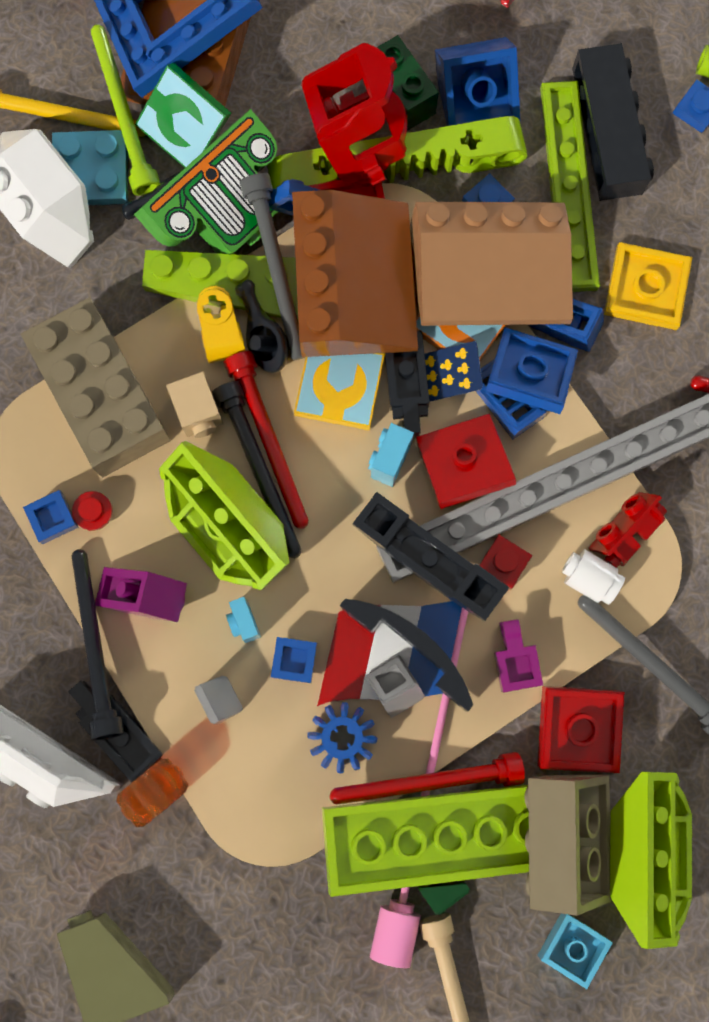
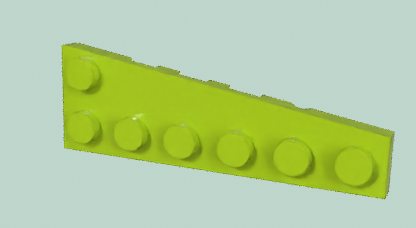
(188, 273)

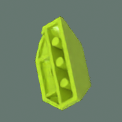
(223, 517)
(652, 858)

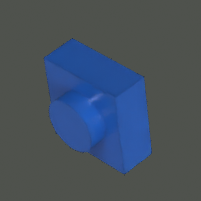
(695, 106)
(488, 191)
(282, 197)
(50, 517)
(294, 660)

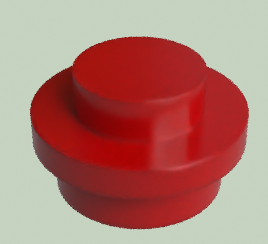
(92, 510)

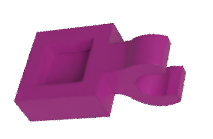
(516, 665)

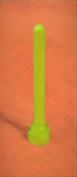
(142, 177)

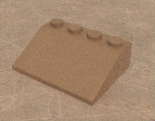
(492, 263)

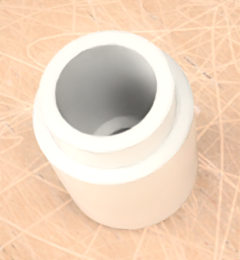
(592, 577)

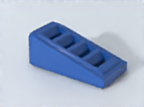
(571, 334)
(504, 415)

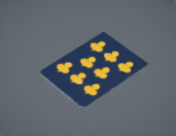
(453, 371)

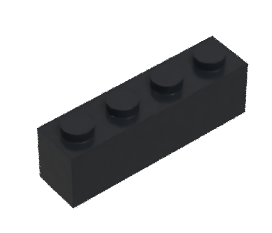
(612, 122)

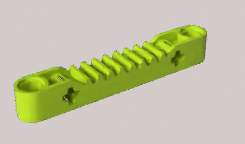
(492, 146)

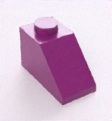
(141, 594)

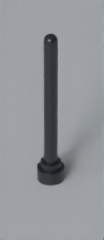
(230, 399)
(104, 721)

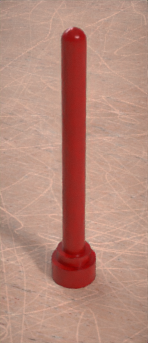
(242, 368)
(506, 770)

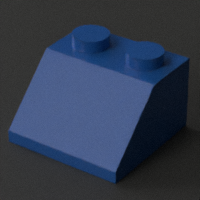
(478, 81)

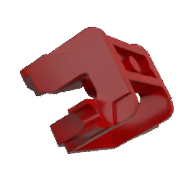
(357, 116)

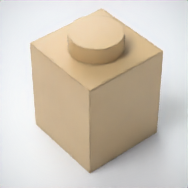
(195, 405)

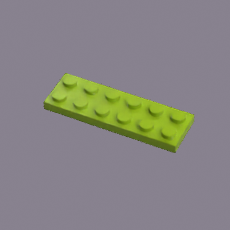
(425, 840)

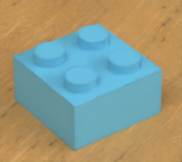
(394, 447)
(574, 949)

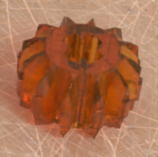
(152, 792)

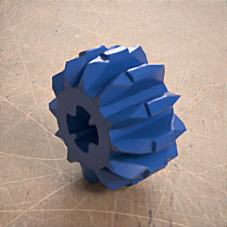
(332, 746)

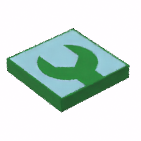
(182, 116)

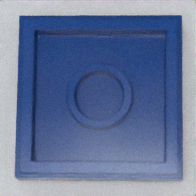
(532, 370)

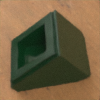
(443, 895)

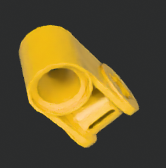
(219, 331)

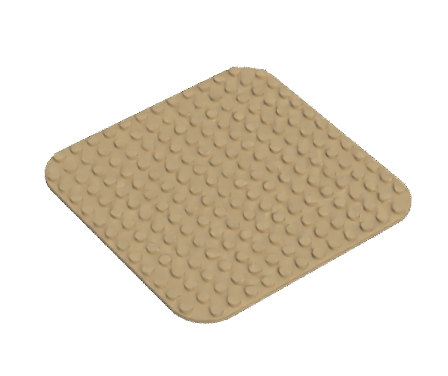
(255, 771)

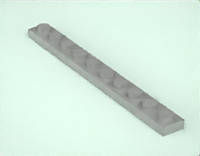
(566, 481)

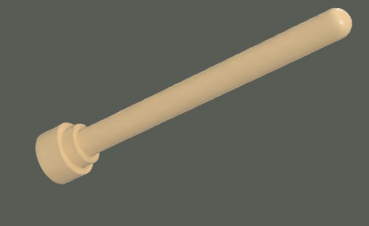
(438, 931)

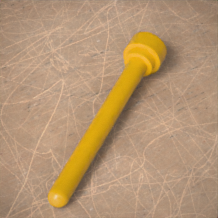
(61, 112)

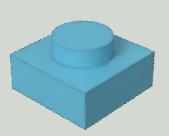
(242, 620)

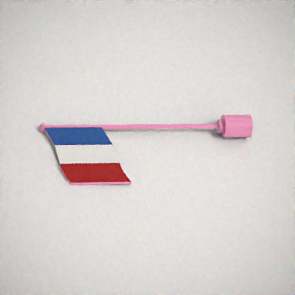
(352, 657)

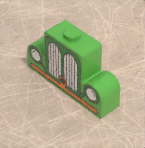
(209, 192)

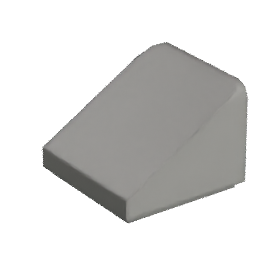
(395, 686)
(218, 699)

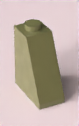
(109, 971)

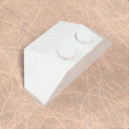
(43, 196)
(47, 767)

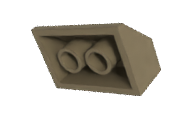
(568, 843)

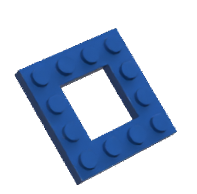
(148, 57)

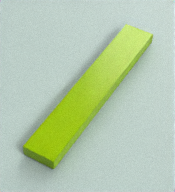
(570, 176)

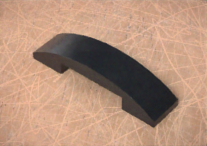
(429, 557)
(371, 616)

